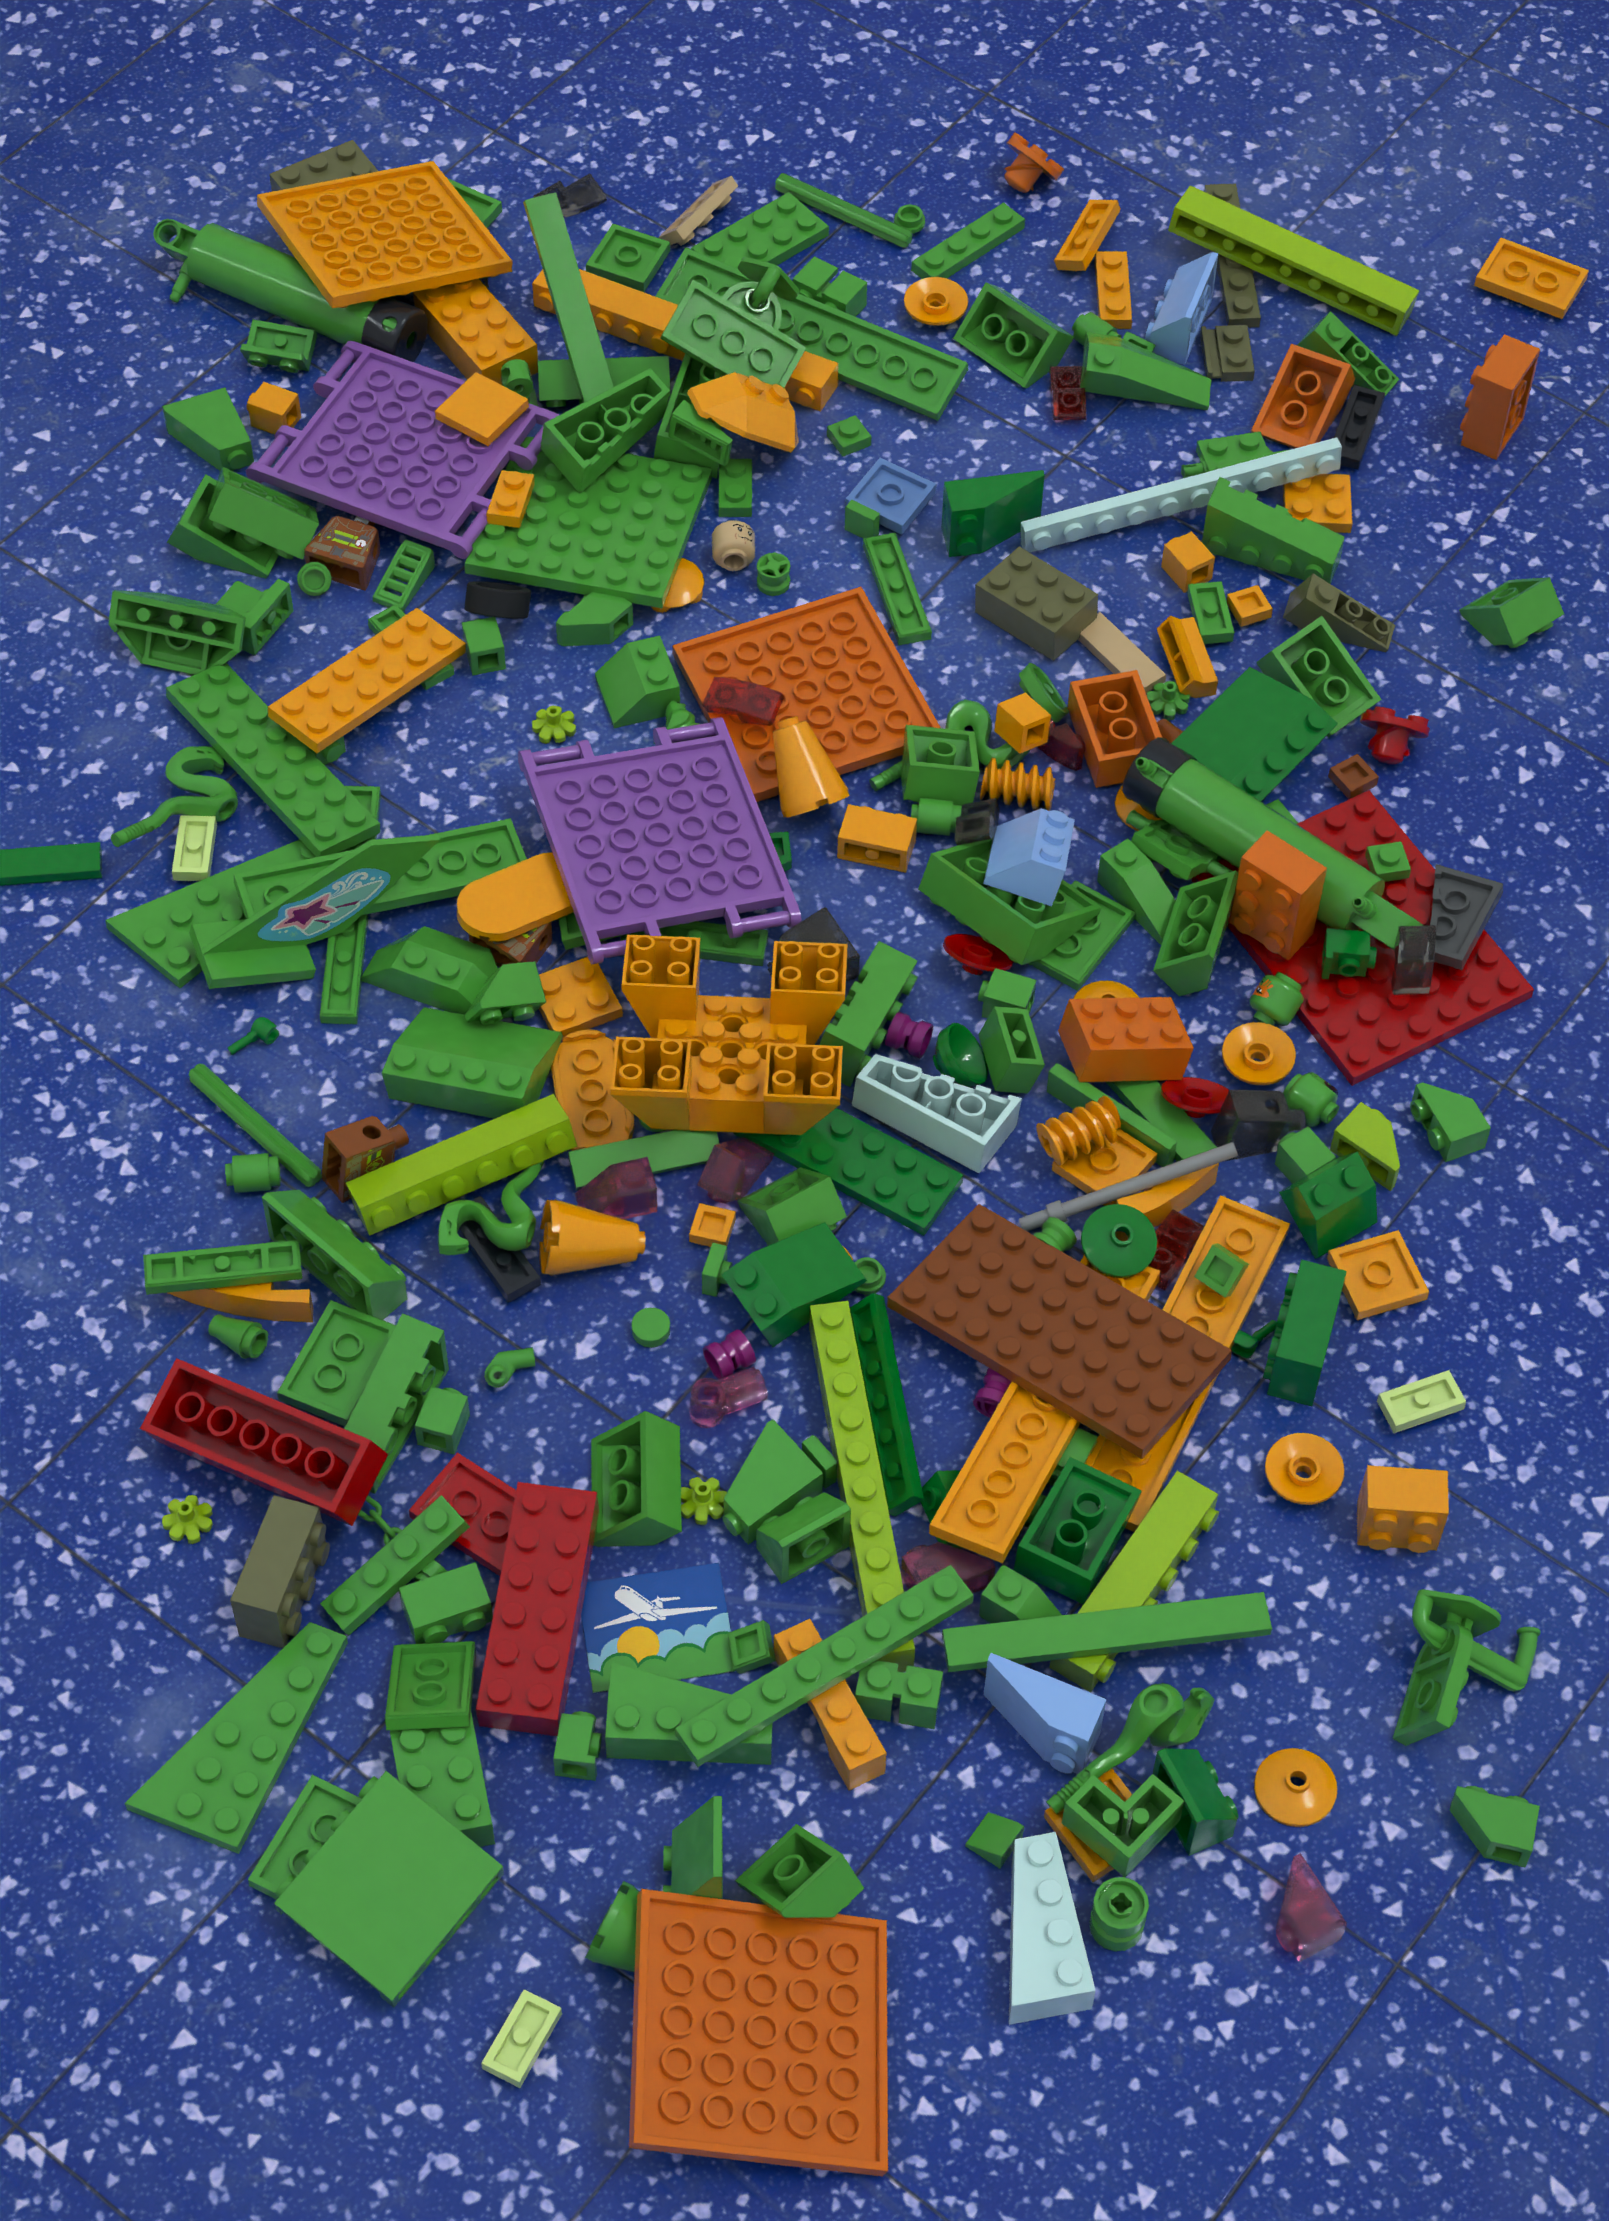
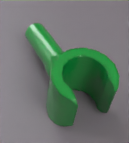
(262, 1029)
(1246, 1344)

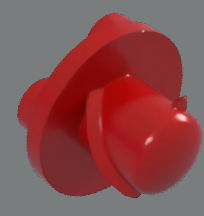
(1392, 733)

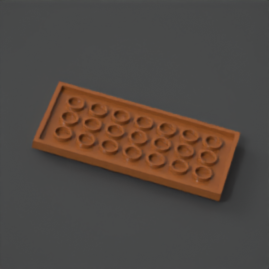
(1060, 1330)

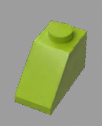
(1373, 1138)

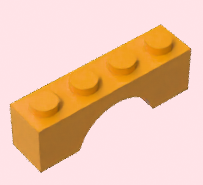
(845, 1727)

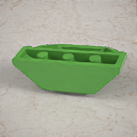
(176, 630)
(432, 969)

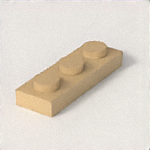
(699, 212)

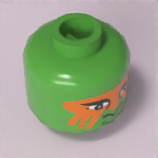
(1276, 999)

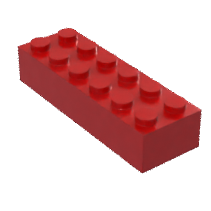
(264, 1441)
(538, 1609)

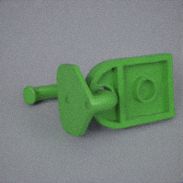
(1439, 1674)

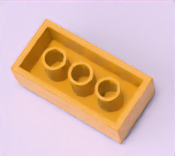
(475, 329)

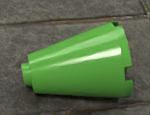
(617, 1933)

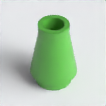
(241, 1336)

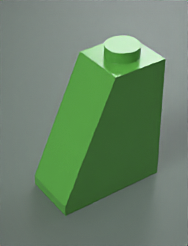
(210, 429)
(769, 1483)

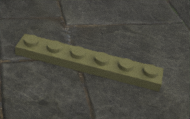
(1235, 279)

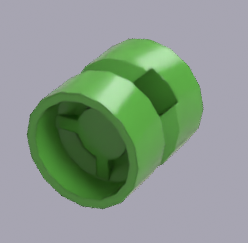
(1118, 1914)

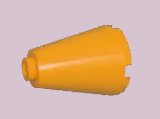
(804, 770)
(585, 1239)

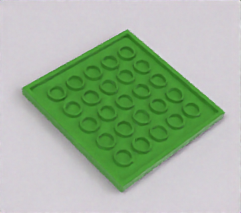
(608, 540)

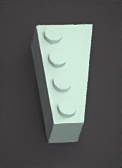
(936, 1111)
(1046, 1942)

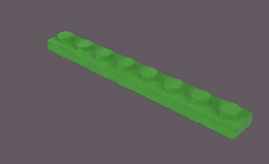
(823, 1665)

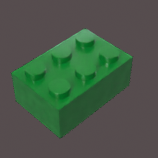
(1303, 1332)

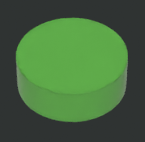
(650, 1327)

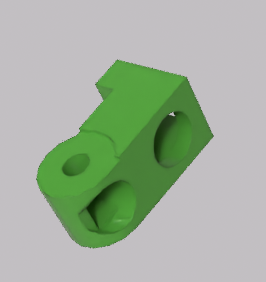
(517, 377)

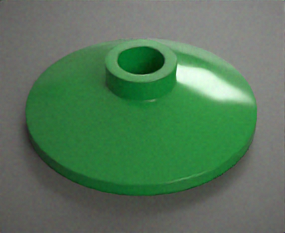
(1115, 1256)

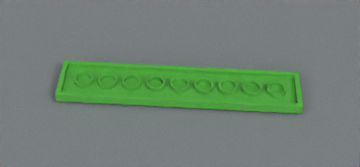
(864, 352)

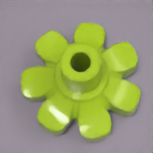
(554, 724)
(702, 1500)
(187, 1519)

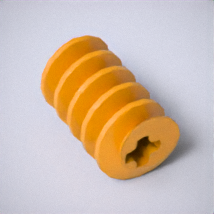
(1018, 784)
(1079, 1129)

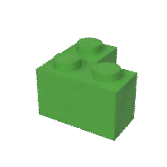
(1119, 1829)

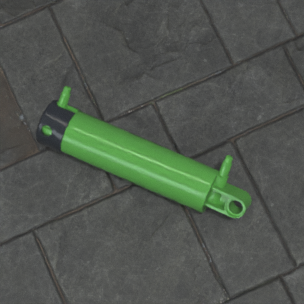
(284, 289)
(1230, 821)

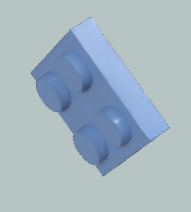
(893, 493)

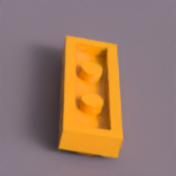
(1087, 235)
(1113, 288)

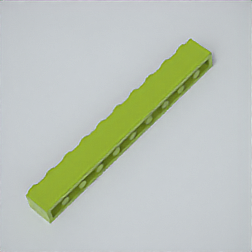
(857, 1463)

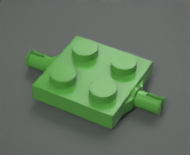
(1227, 451)
(1173, 848)

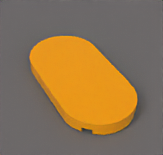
(514, 899)
(582, 1088)

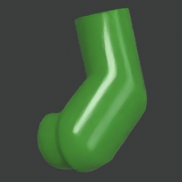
(506, 1363)

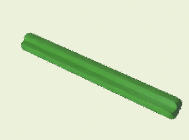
(844, 210)
(255, 1125)

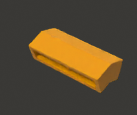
(1188, 657)

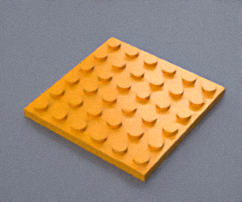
(383, 234)

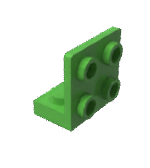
(263, 611)

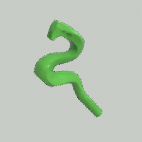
(962, 715)
(219, 801)
(507, 1236)
(1155, 1714)

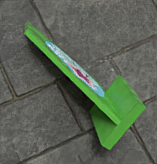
(275, 939)

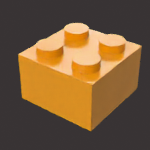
(1402, 1508)

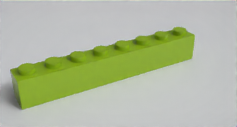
(1293, 260)

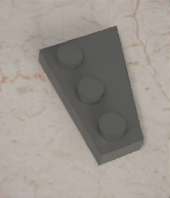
(1460, 913)

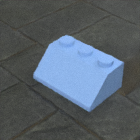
(1183, 309)
(1031, 855)

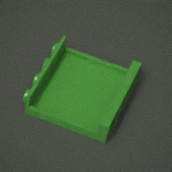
(388, 1886)

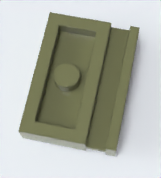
(1227, 353)

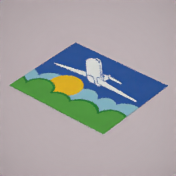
(658, 1624)

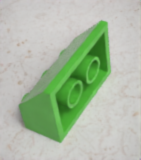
(1012, 336)
(262, 514)
(1196, 933)
(637, 1482)

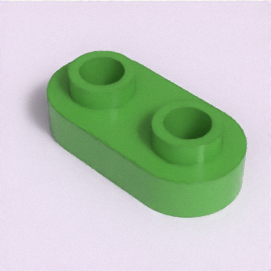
(1042, 690)

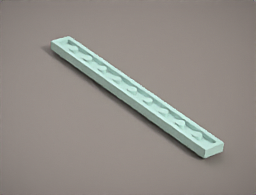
(1178, 495)

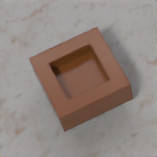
(1353, 776)

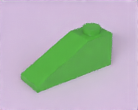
(1138, 886)

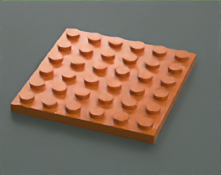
(833, 673)
(759, 2035)

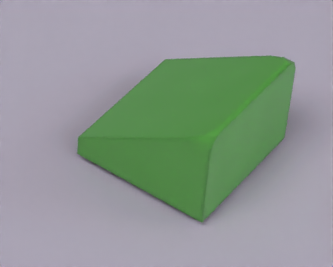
(995, 1838)

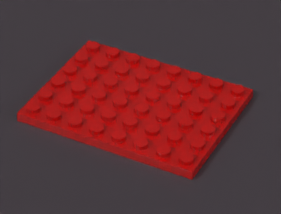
(1359, 1016)

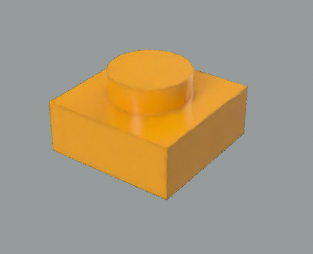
(1249, 605)
(712, 1225)

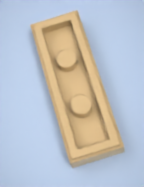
(1119, 653)

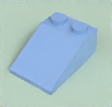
(1048, 1713)

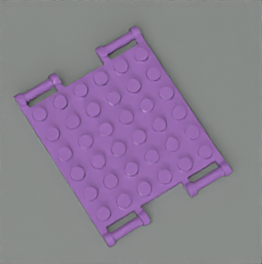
(387, 455)
(658, 836)

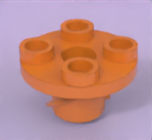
(1029, 165)

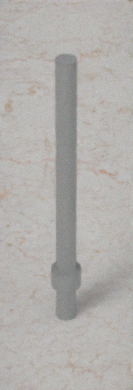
(1128, 1187)

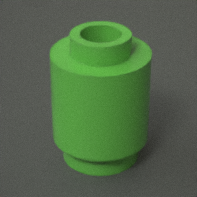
(1093, 324)
(936, 816)
(253, 1172)

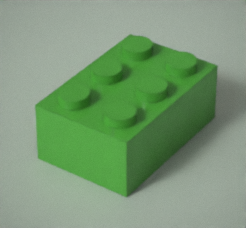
(446, 1774)

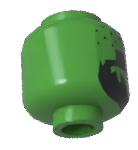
(1314, 1097)

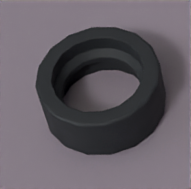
(497, 600)

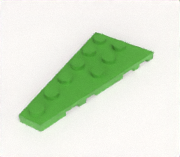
(162, 926)
(232, 1763)

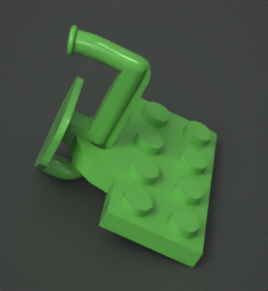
(731, 329)

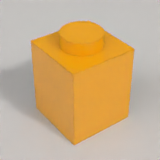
(273, 407)
(1187, 561)
(1022, 723)

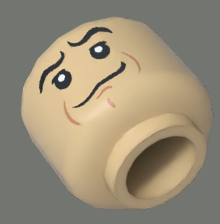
(733, 545)

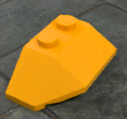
(748, 409)

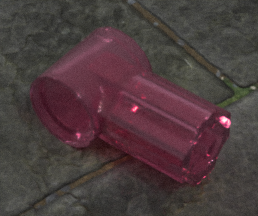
(727, 1394)

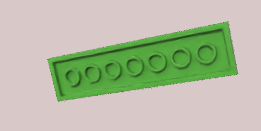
(273, 761)
(440, 874)

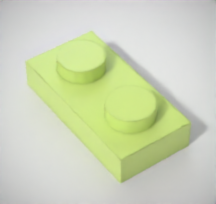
(194, 848)
(1421, 1401)
(521, 2038)

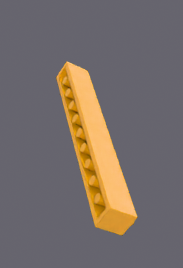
(644, 317)

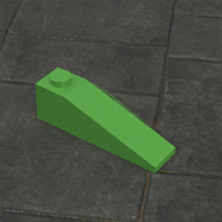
(1129, 371)

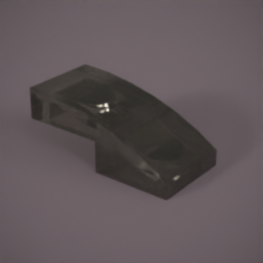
(578, 196)
(977, 821)
(1414, 959)

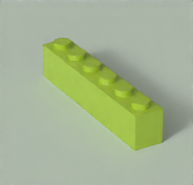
(461, 1164)
(1146, 1565)

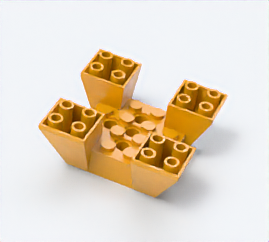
(729, 1057)

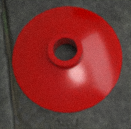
(976, 954)
(1195, 1095)

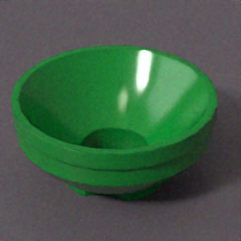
(960, 1056)

